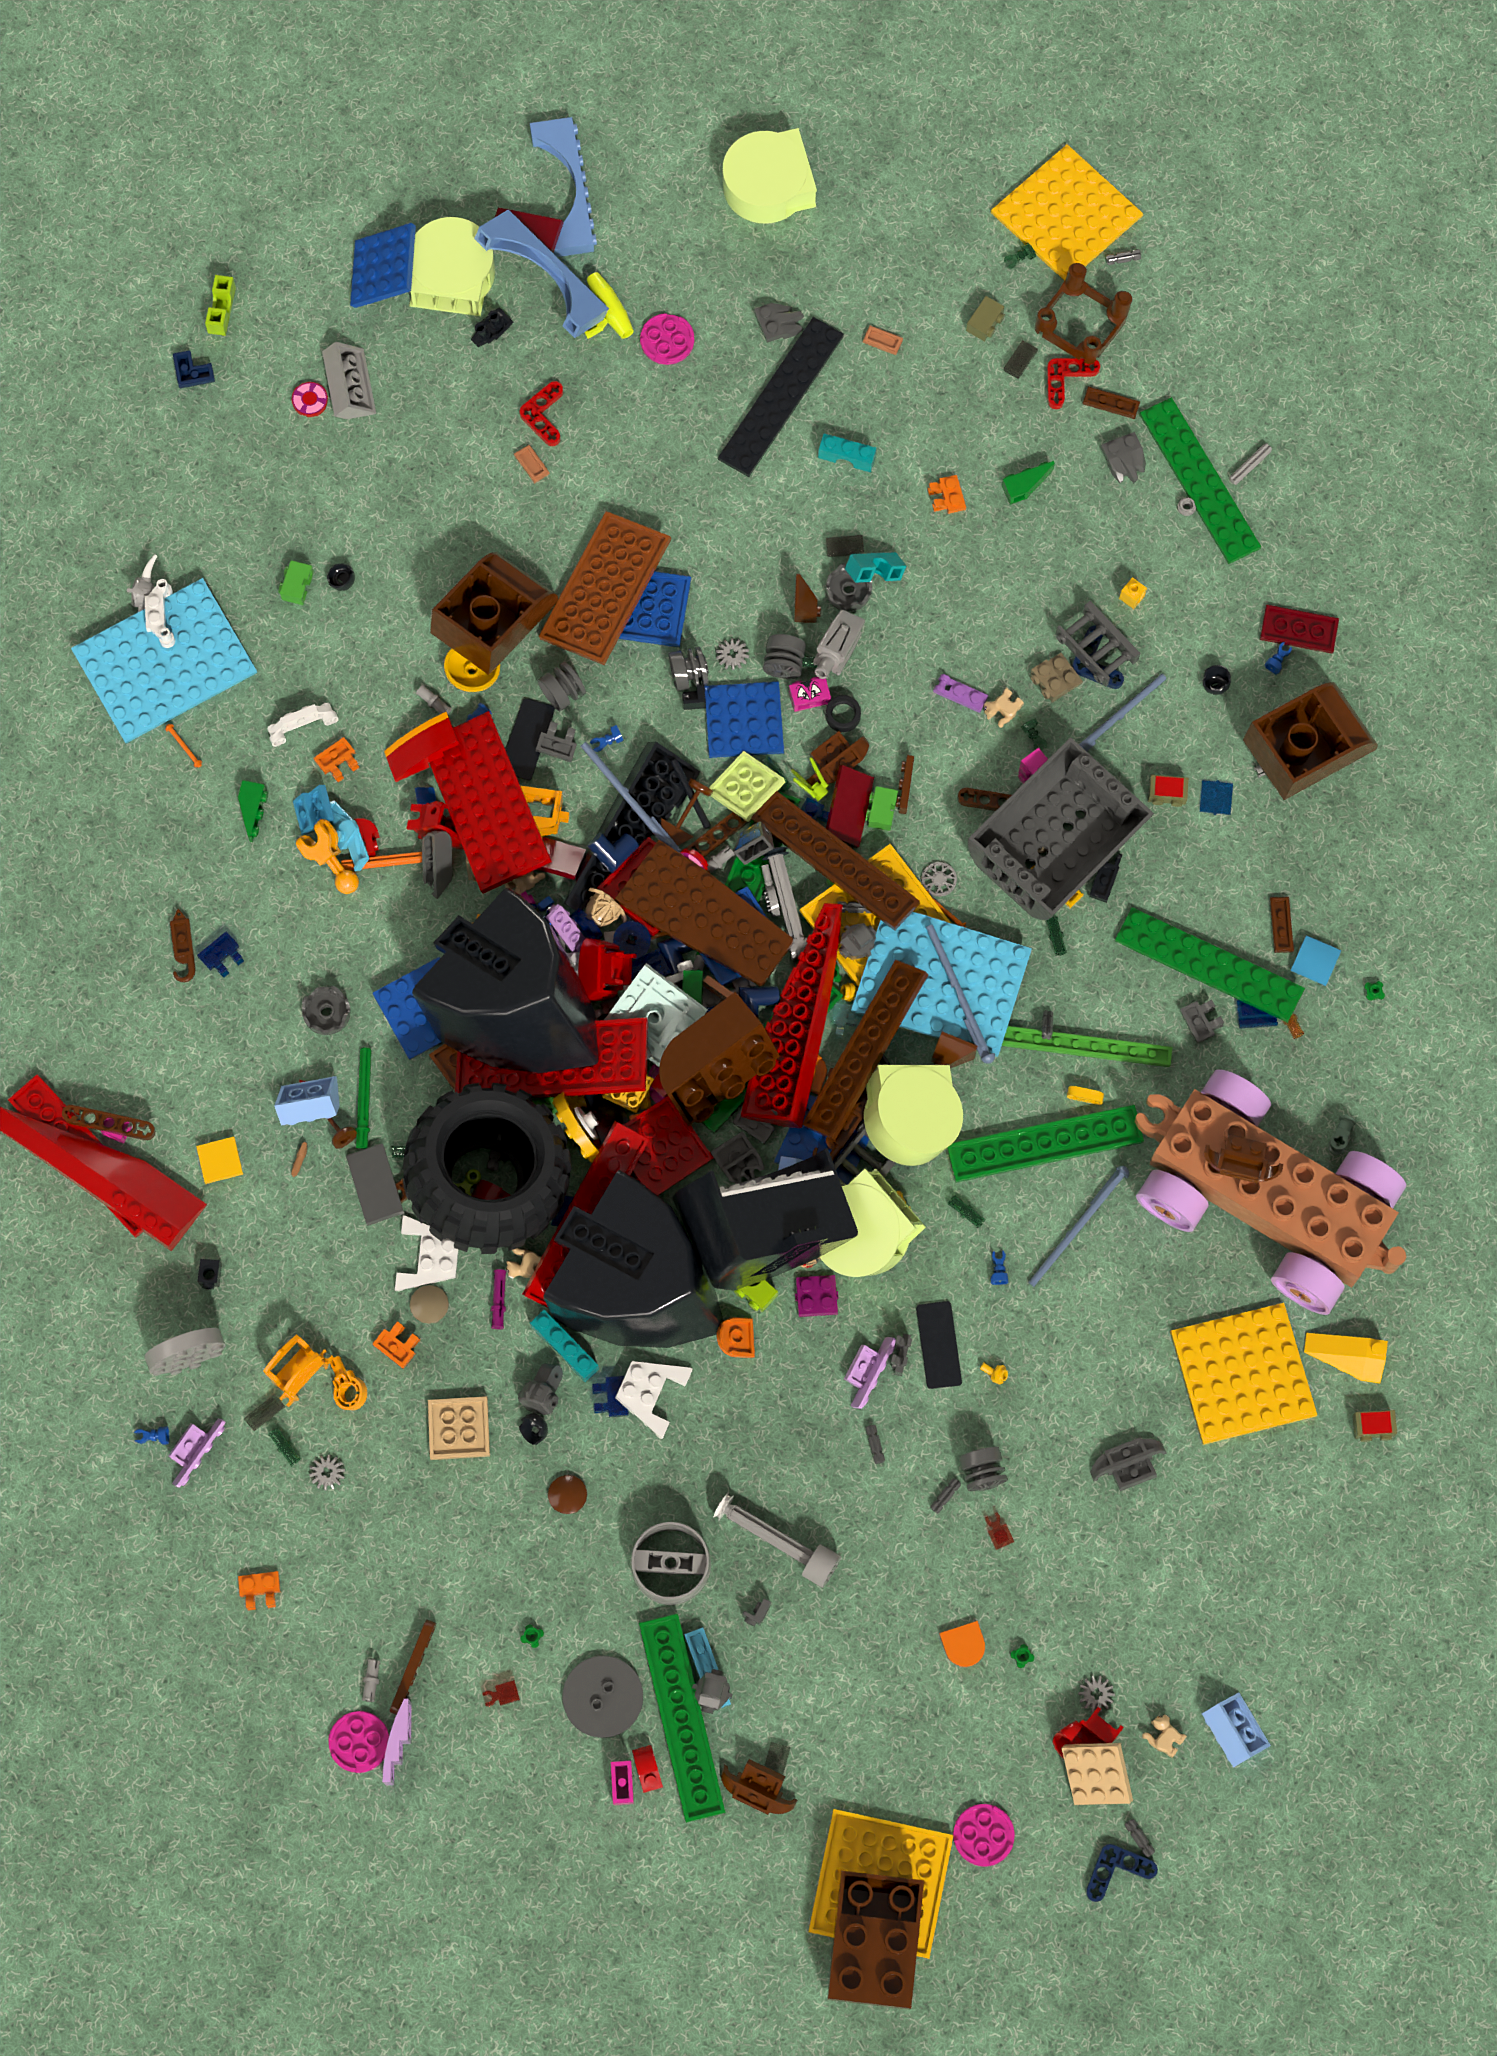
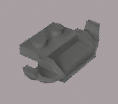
(1129, 1462)

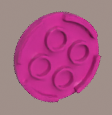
(667, 339)
(358, 1741)
(983, 1835)

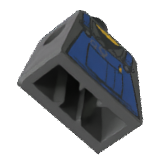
(753, 843)

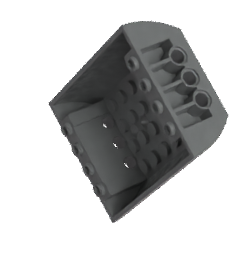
(1035, 820)

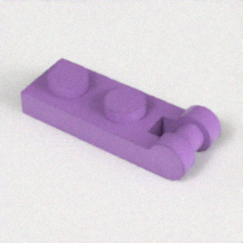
(960, 693)

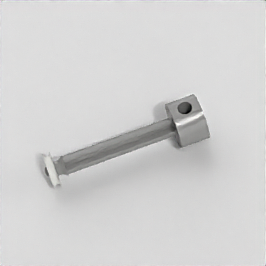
(819, 1564)

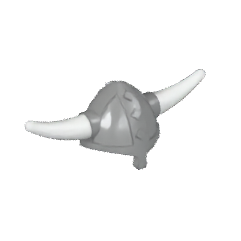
(142, 586)

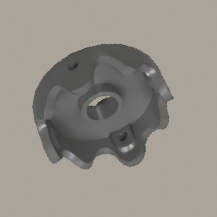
(847, 601)
(323, 998)

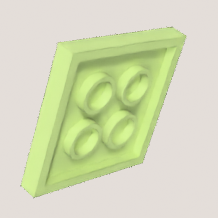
(746, 786)

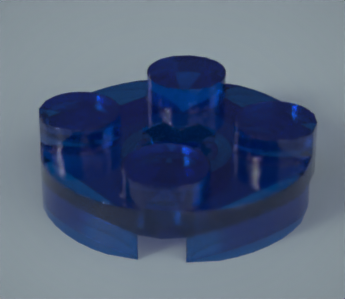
(588, 927)
(635, 929)

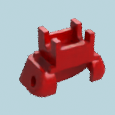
(430, 819)
(603, 964)
(1092, 1731)

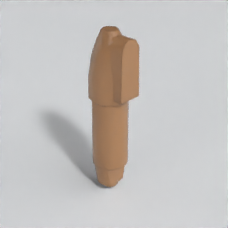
(301, 1154)

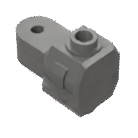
(857, 941)
(539, 1395)
(712, 1691)

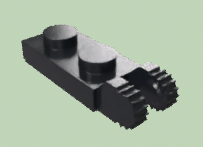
(1105, 880)

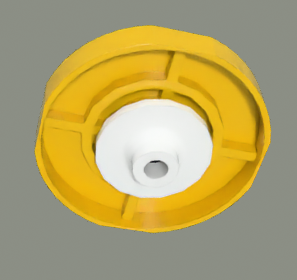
(579, 1125)

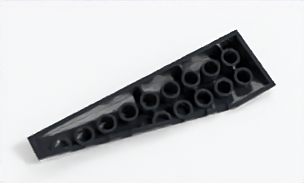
(656, 790)

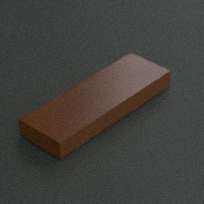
(1111, 402)
(1281, 924)

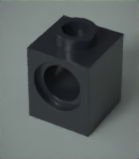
(209, 1265)

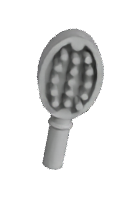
(770, 892)

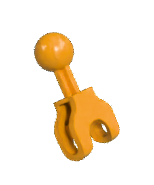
(325, 852)

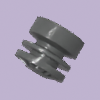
(784, 656)
(688, 668)
(561, 686)
(983, 1469)

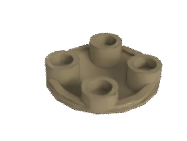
(429, 1304)

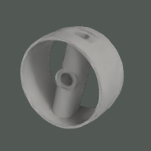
(685, 1562)

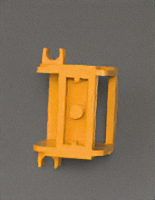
(547, 797)
(297, 1370)

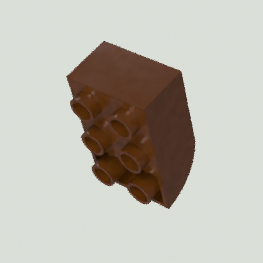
(490, 611)
(1308, 739)
(715, 1059)
(875, 1940)

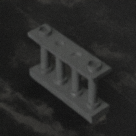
(1103, 627)
(883, 1168)

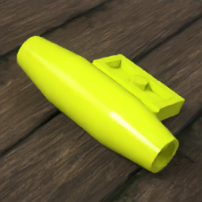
(616, 315)

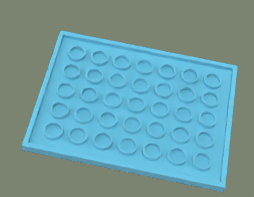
(153, 684)
(984, 966)

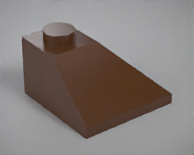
(805, 603)
(953, 1051)

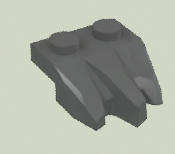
(778, 321)
(1124, 457)
(737, 1158)

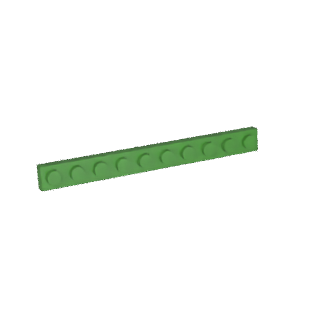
(1089, 1046)

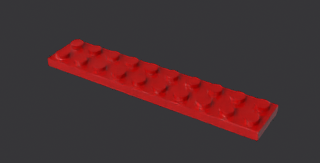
(42, 1104)
(618, 1152)

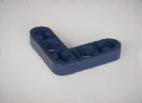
(1085, 672)
(1117, 1862)

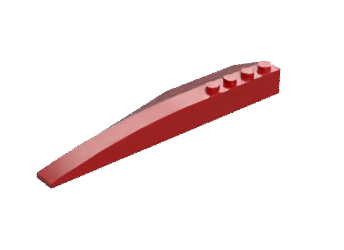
(798, 1029)
(112, 1177)

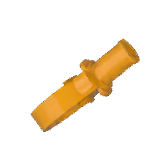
(342, 1381)

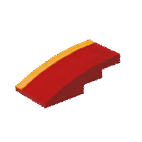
(421, 746)

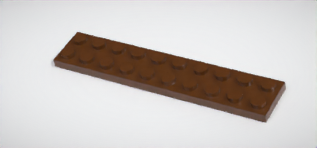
(836, 861)
(865, 1049)

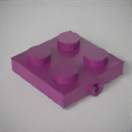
(816, 1296)

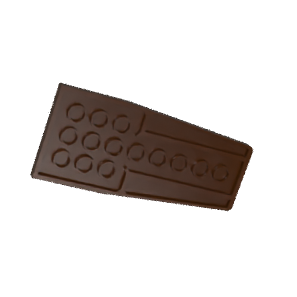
(704, 914)

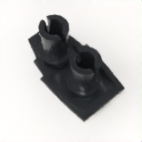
(491, 327)

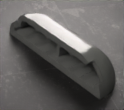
(437, 860)

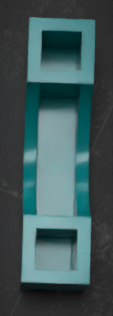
(565, 1345)

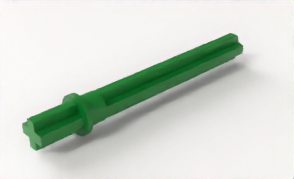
(363, 1098)

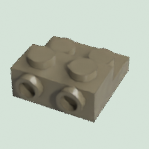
(1055, 677)

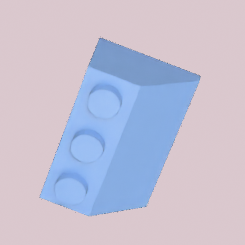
(308, 1101)
(1236, 1729)

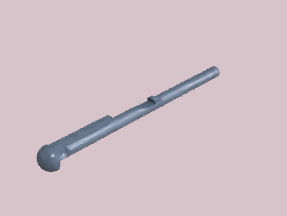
(1090, 740)
(651, 822)
(970, 1022)
(1120, 1172)

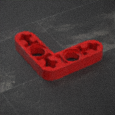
(1064, 371)
(536, 410)

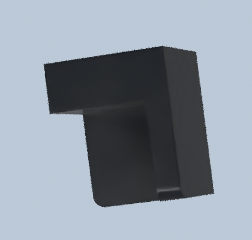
(694, 699)

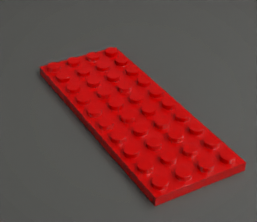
(489, 806)
(619, 1069)

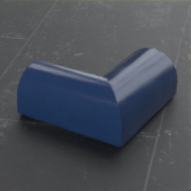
(191, 375)
(612, 855)
(672, 953)
(759, 996)

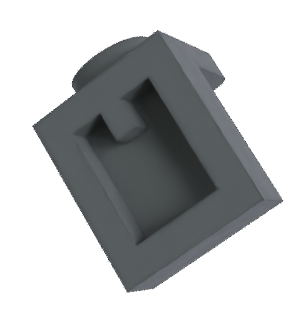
(761, 1610)

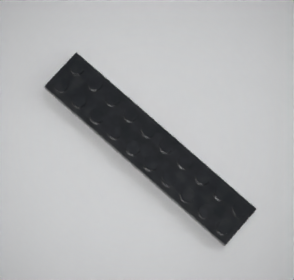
(780, 397)

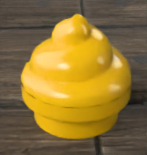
(849, 992)

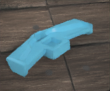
(349, 836)

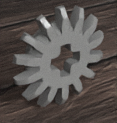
(728, 660)
(323, 1480)
(1090, 1687)

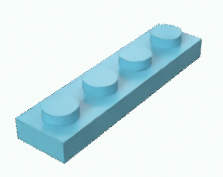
(702, 1653)

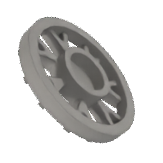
(939, 879)

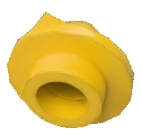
(996, 1374)

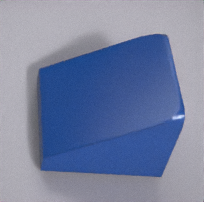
(425, 795)

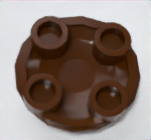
(567, 1494)

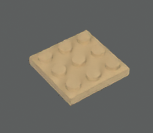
(458, 1428)
(1097, 1773)

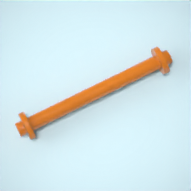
(169, 727)
(951, 916)

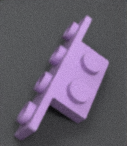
(565, 927)
(866, 1369)
(192, 1447)

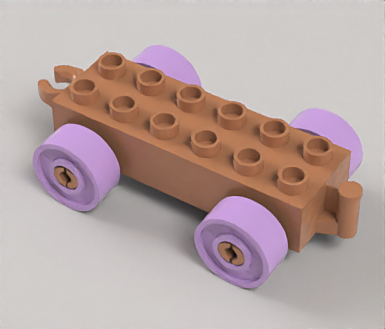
(1319, 1215)

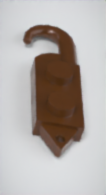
(183, 945)
(850, 1126)

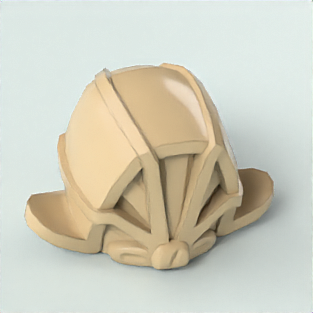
(603, 909)

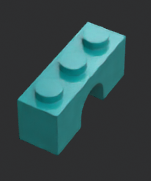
(837, 448)
(887, 565)

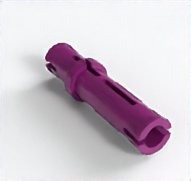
(498, 1299)

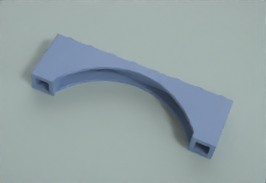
(559, 139)
(511, 235)

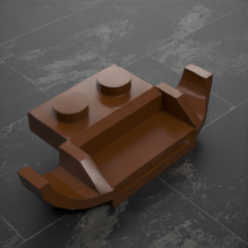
(834, 753)
(1243, 1160)
(758, 1788)

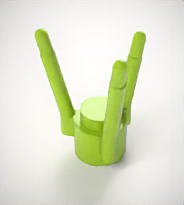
(818, 790)

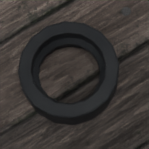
(843, 727)

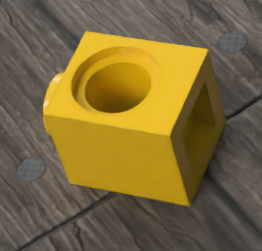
(1133, 593)

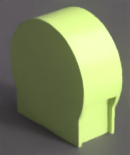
(768, 176)
(451, 267)
(912, 1112)
(883, 1228)

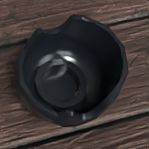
(342, 572)
(1216, 675)
(530, 1421)

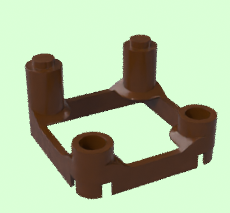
(1075, 286)

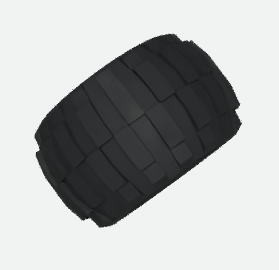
(473, 1122)

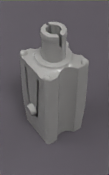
(838, 644)

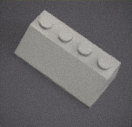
(348, 381)

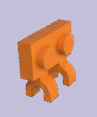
(951, 493)
(334, 756)
(395, 1349)
(259, 1584)

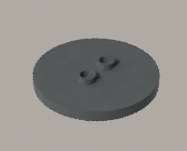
(602, 1696)

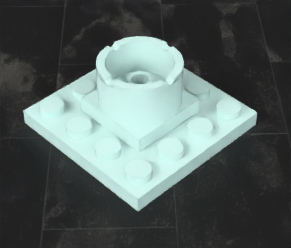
(664, 1005)

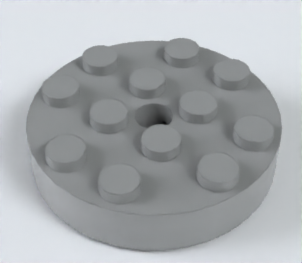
(185, 1351)

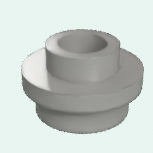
(1186, 501)

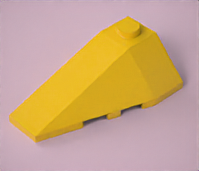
(1353, 1355)

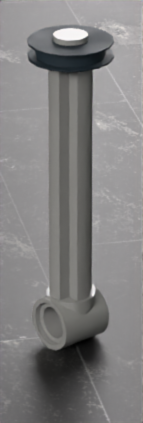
(786, 899)

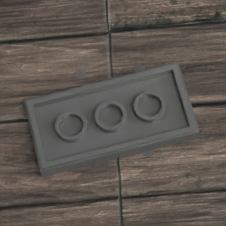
(375, 1184)

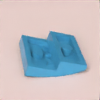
(311, 808)
(1316, 960)

